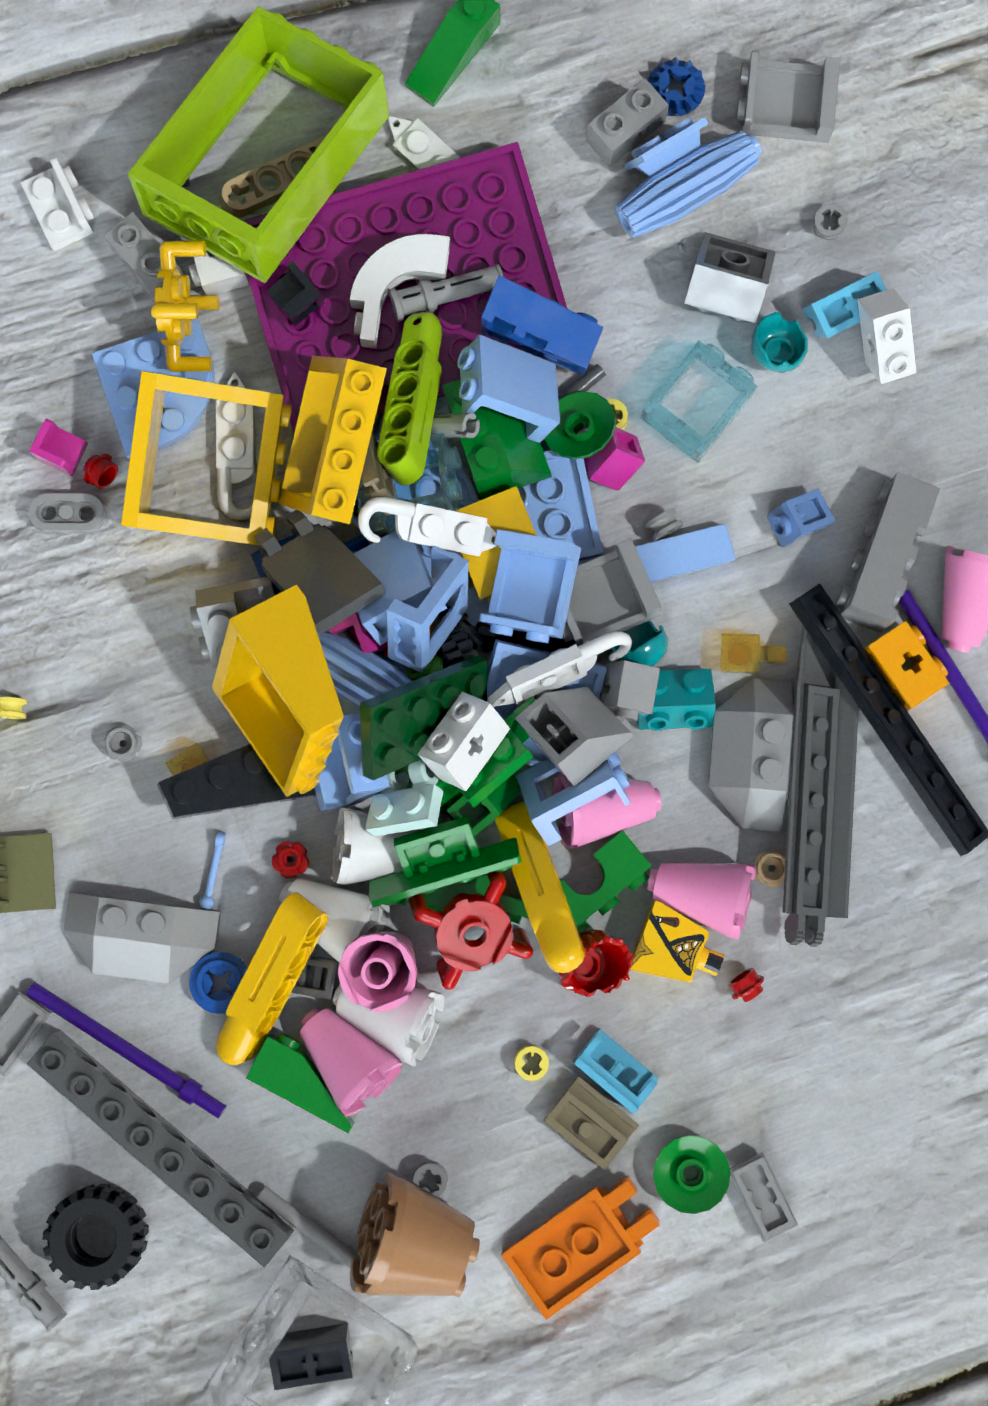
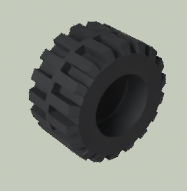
(65, 1248)

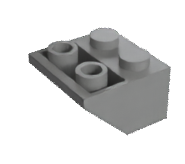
(573, 730)

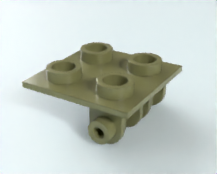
(27, 873)

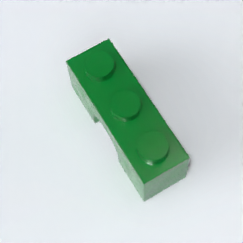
(621, 868)

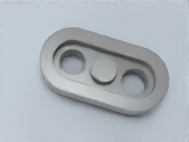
(68, 512)

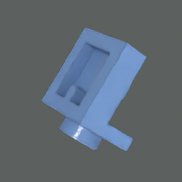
(800, 517)

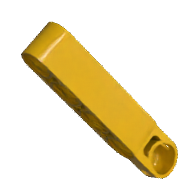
(542, 891)
(270, 978)

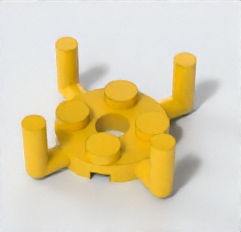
(176, 307)

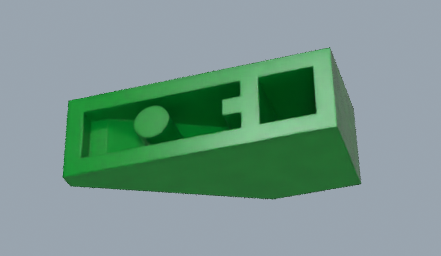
(453, 47)
(293, 1076)

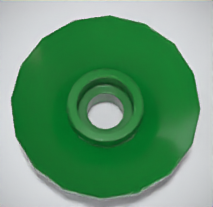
(579, 412)
(698, 1193)

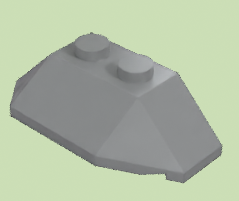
(753, 753)
(139, 937)

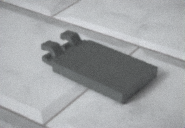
(323, 569)

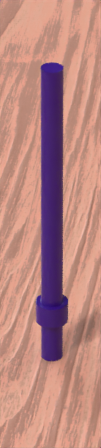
(938, 650)
(189, 1090)

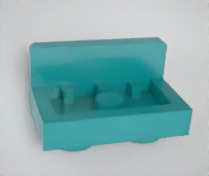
(681, 701)

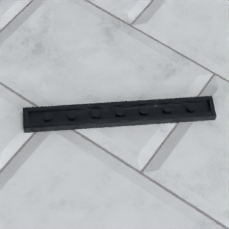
(890, 719)

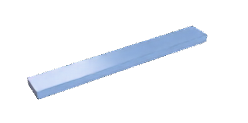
(660, 559)

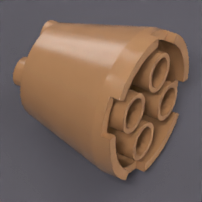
(411, 1243)

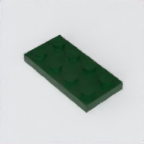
(404, 718)

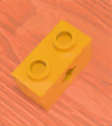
(916, 683)

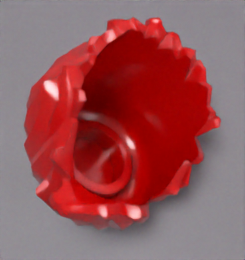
(603, 967)

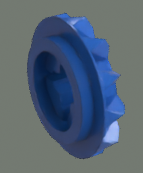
(692, 89)
(202, 982)

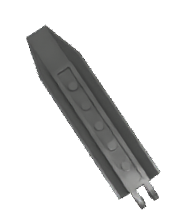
(819, 798)

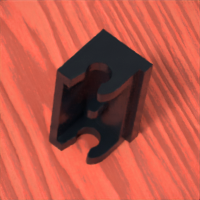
(312, 1357)

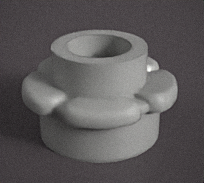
(113, 740)

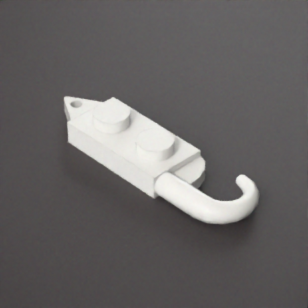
(419, 144)
(234, 450)
(430, 526)
(558, 669)

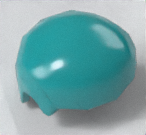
(779, 343)
(647, 644)

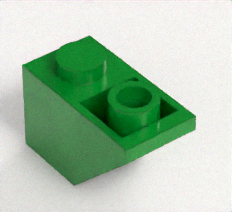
(487, 809)

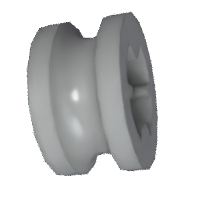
(841, 223)
(664, 524)
(435, 1169)

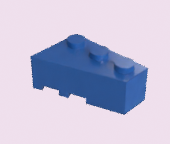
(540, 326)

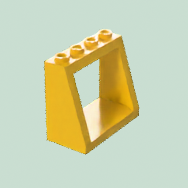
(332, 437)
(145, 449)
(280, 689)

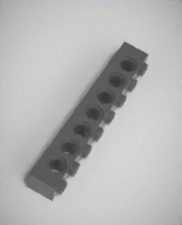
(161, 1147)

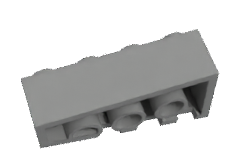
(888, 552)

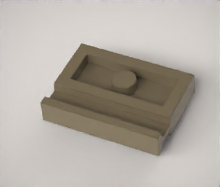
(375, 478)
(591, 1122)

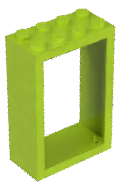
(258, 47)

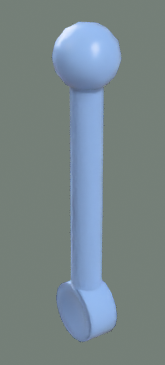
(206, 902)

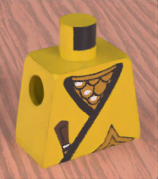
(673, 946)

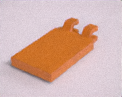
(578, 1246)

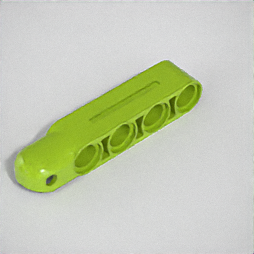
(411, 400)

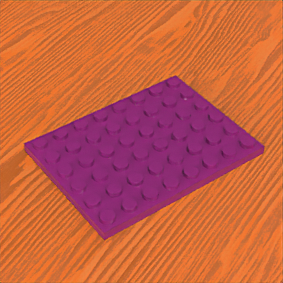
(474, 200)

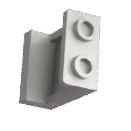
(789, 99)
(610, 596)

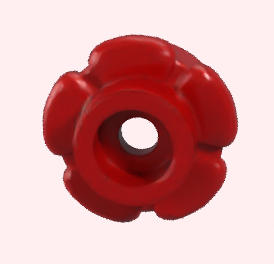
(100, 470)
(300, 862)
(746, 985)

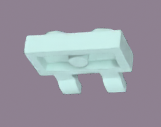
(403, 808)

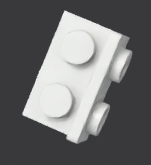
(57, 206)

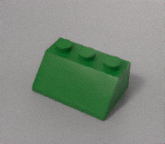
(500, 452)

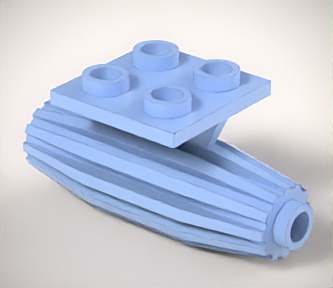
(683, 175)
(359, 674)

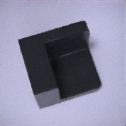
(295, 295)

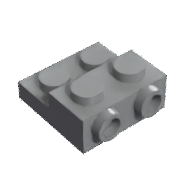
(221, 603)

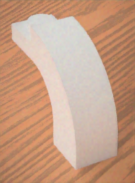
(393, 264)

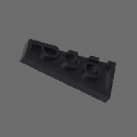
(223, 784)

